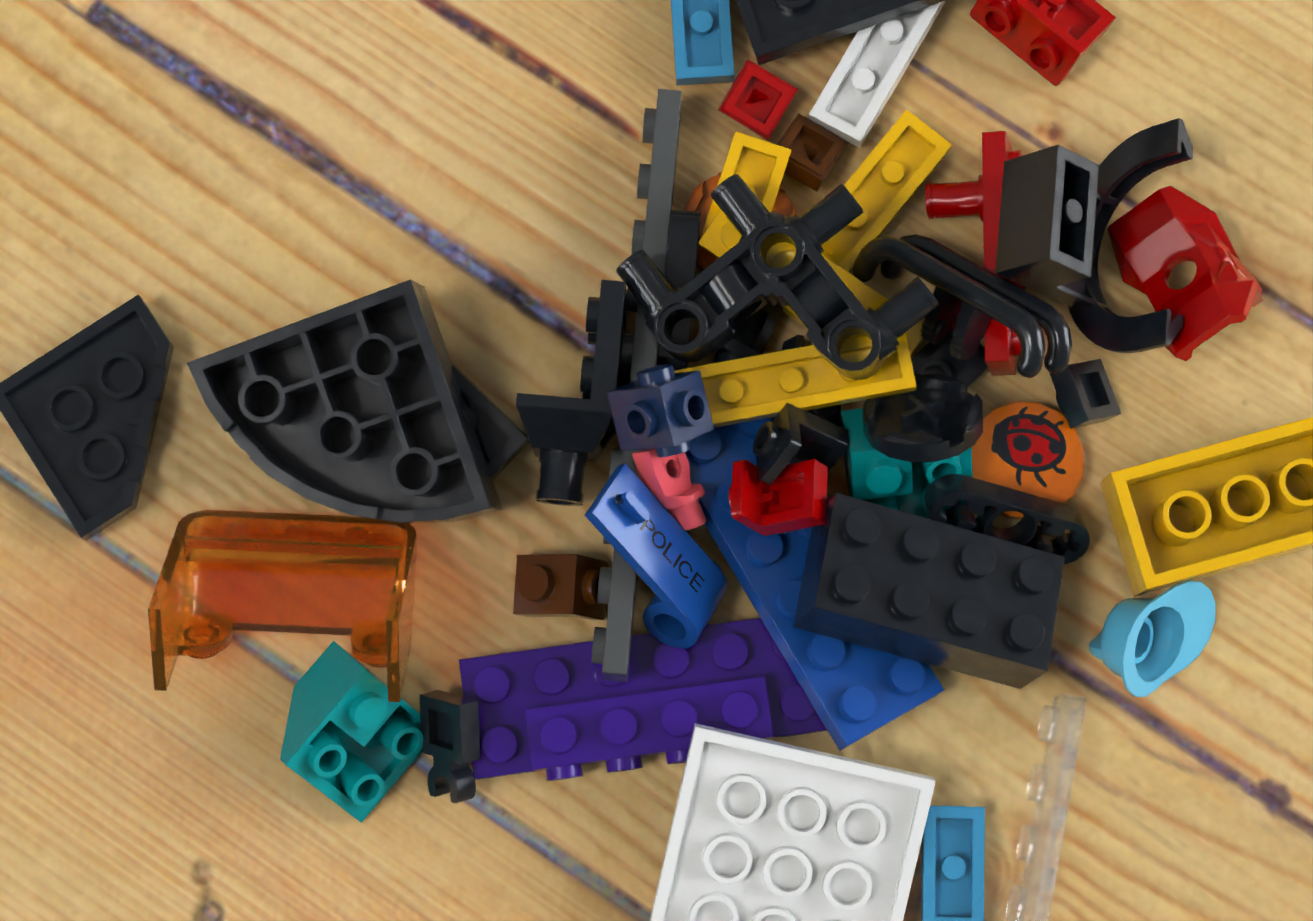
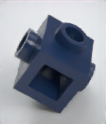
(661, 411)

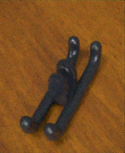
(976, 296)

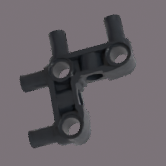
(743, 284)

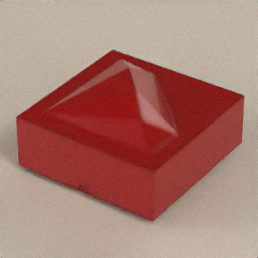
(757, 99)

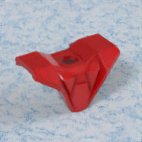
(1178, 229)

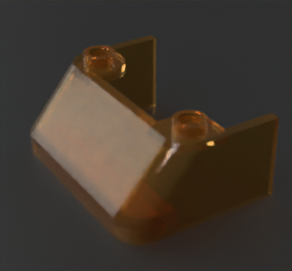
(285, 577)

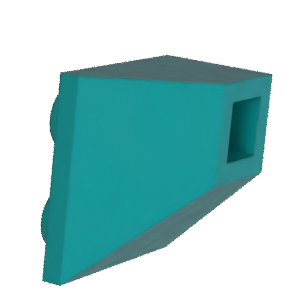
(889, 480)
(348, 734)

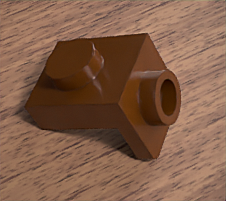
(558, 586)

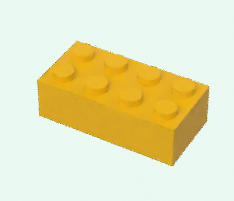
(1214, 507)

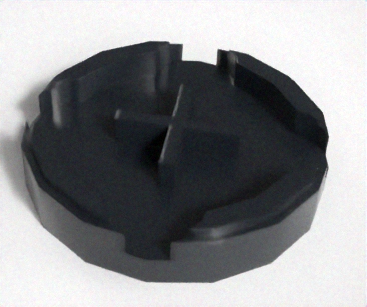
(925, 423)

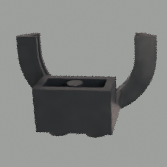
(1055, 224)

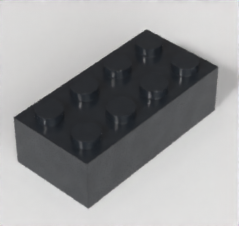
(930, 592)

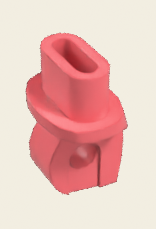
(671, 484)

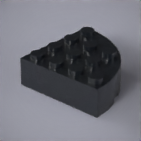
(356, 411)

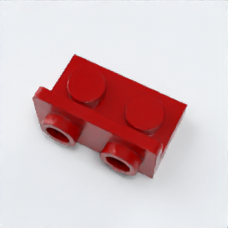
(1045, 32)

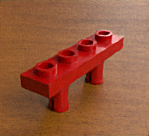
(983, 200)

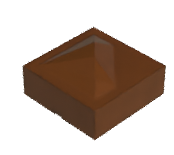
(813, 152)

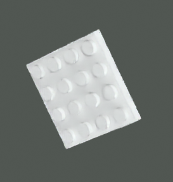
(789, 834)

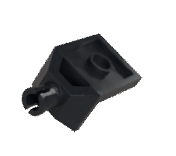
(577, 430)

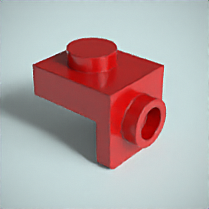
(790, 503)

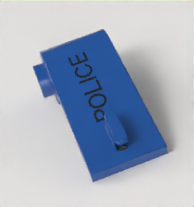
(664, 556)

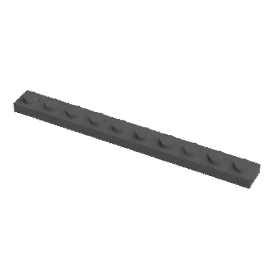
(638, 353)

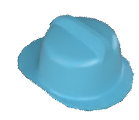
(1157, 636)

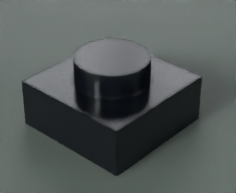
(1085, 394)

